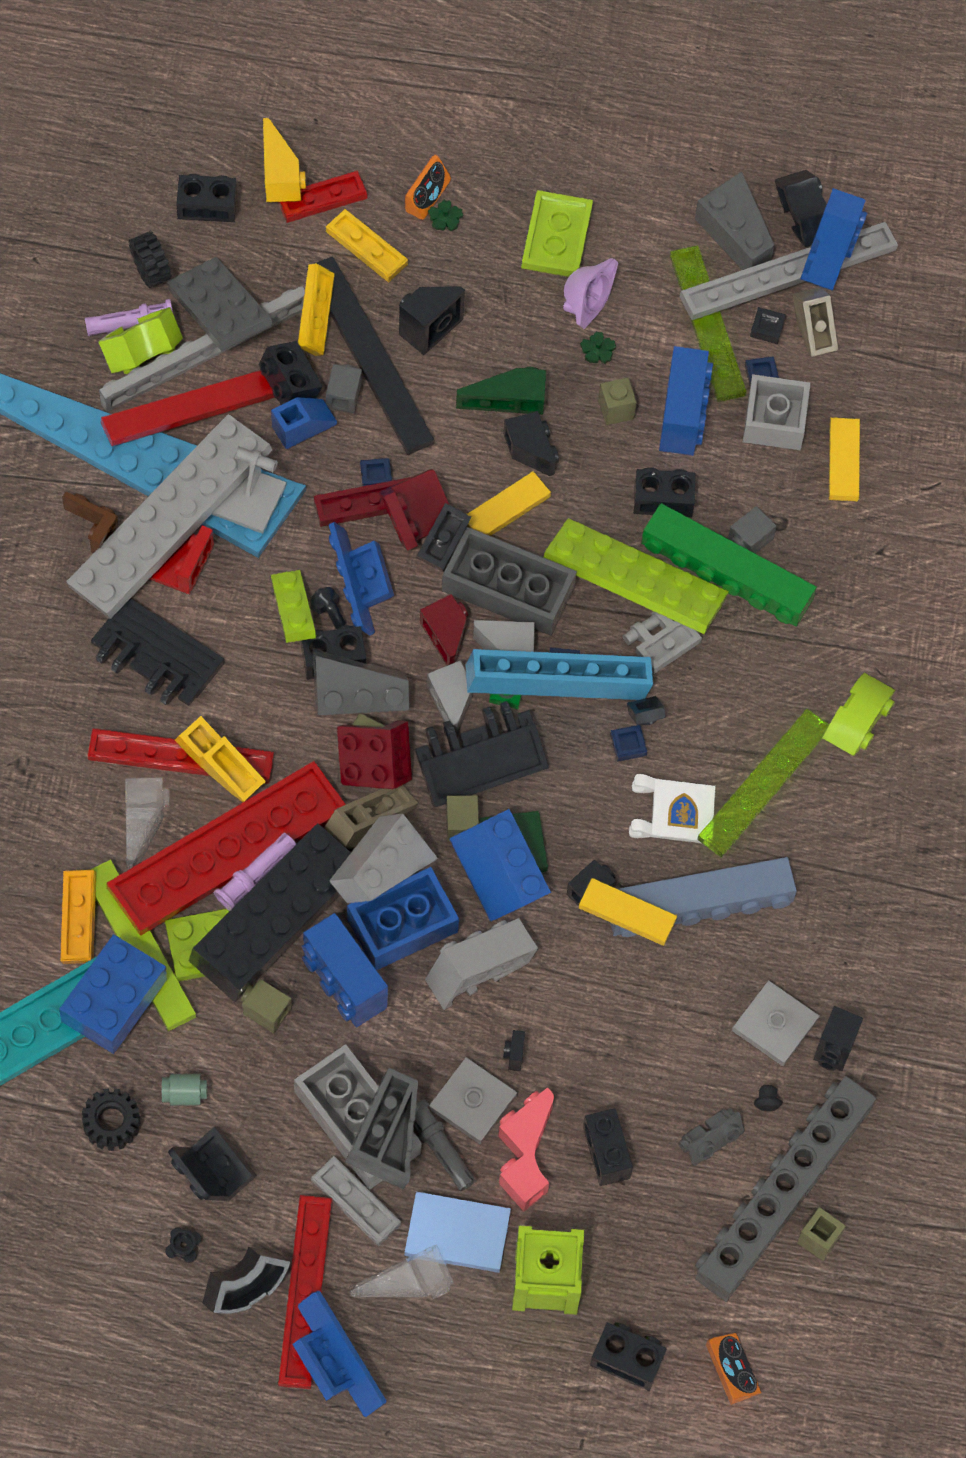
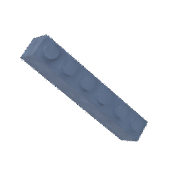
(718, 892)

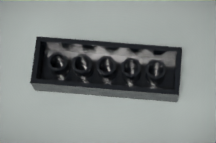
(271, 914)

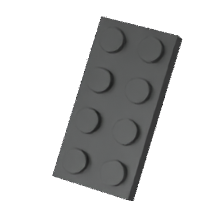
(219, 303)

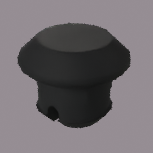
(768, 1098)

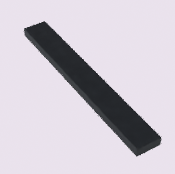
(376, 364)

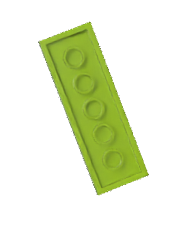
(636, 576)

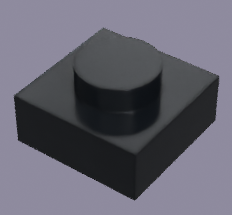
(767, 325)
(646, 710)
(514, 1050)

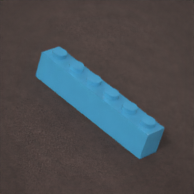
(558, 674)

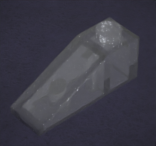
(144, 814)
(413, 1277)

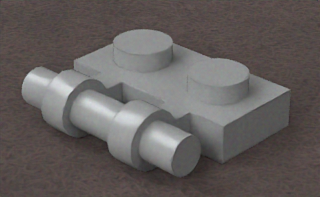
(665, 645)

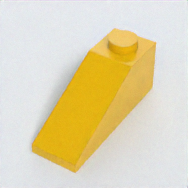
(281, 167)

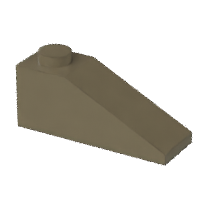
(354, 819)

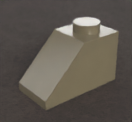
(816, 321)

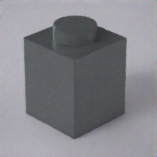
(344, 388)
(753, 530)

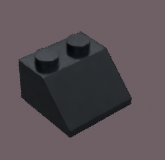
(430, 315)

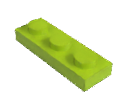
(293, 606)

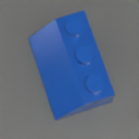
(499, 865)

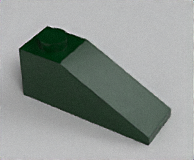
(512, 391)

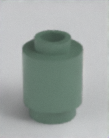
(183, 1089)

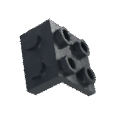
(213, 1167)

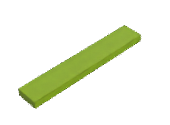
(170, 1000)

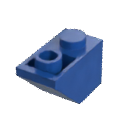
(301, 420)

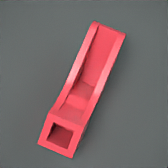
(522, 1135)

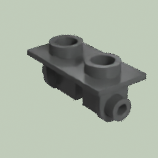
(724, 1129)

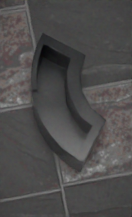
(803, 198)
(245, 1283)

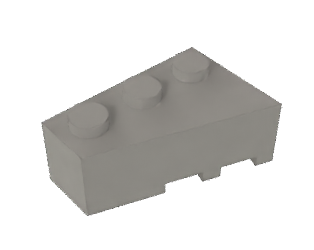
(382, 859)
(480, 959)

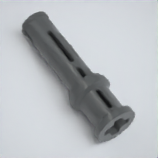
(432, 1133)

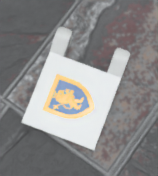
(678, 809)

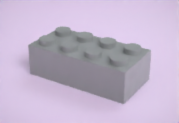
(338, 1098)

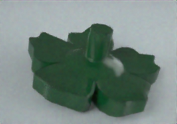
(445, 216)
(597, 348)

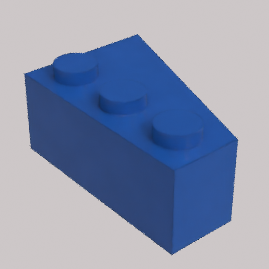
(834, 238)

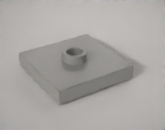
(775, 1023)
(473, 1100)

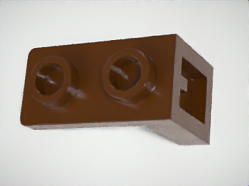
(104, 518)

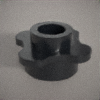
(183, 1236)

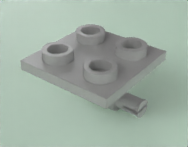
(256, 496)

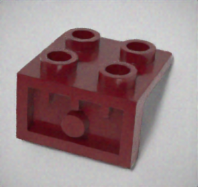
(414, 506)
(375, 755)

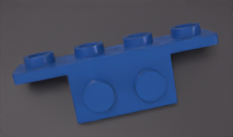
(363, 575)
(333, 1358)

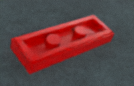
(325, 196)

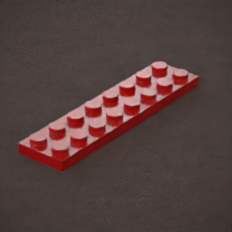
(227, 844)

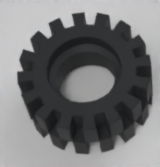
(150, 259)
(106, 1101)

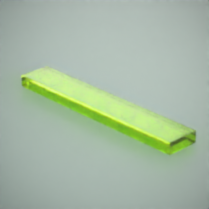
(710, 328)
(763, 783)

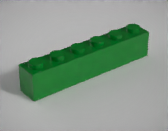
(728, 565)

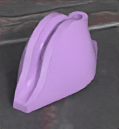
(589, 290)

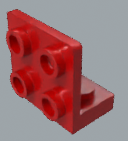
(186, 562)

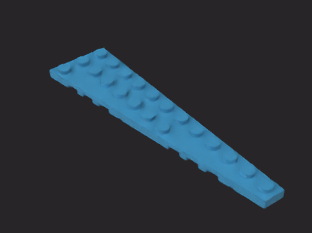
(138, 463)

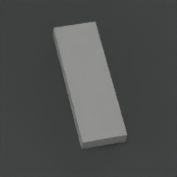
(356, 1201)

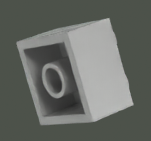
(776, 412)

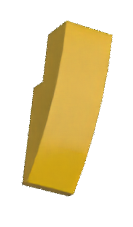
(220, 759)

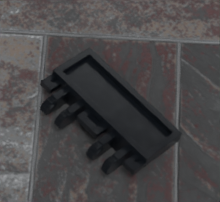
(158, 653)
(481, 760)

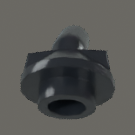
(326, 600)

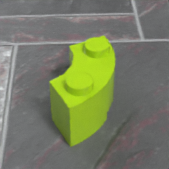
(152, 336)
(856, 719)

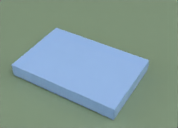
(464, 1231)

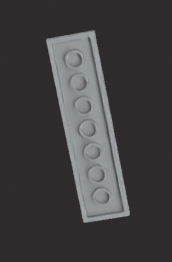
(166, 518)

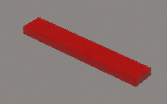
(186, 408)
(161, 753)
(305, 1279)

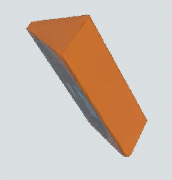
(427, 188)
(733, 1368)

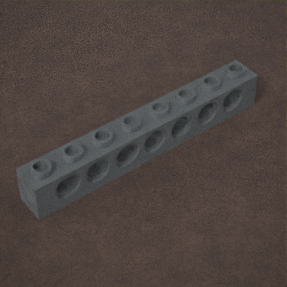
(725, 1279)

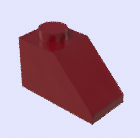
(445, 626)

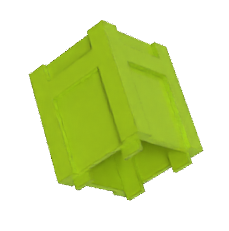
(543, 1287)

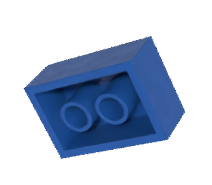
(686, 401)
(403, 919)
(344, 971)
(113, 994)

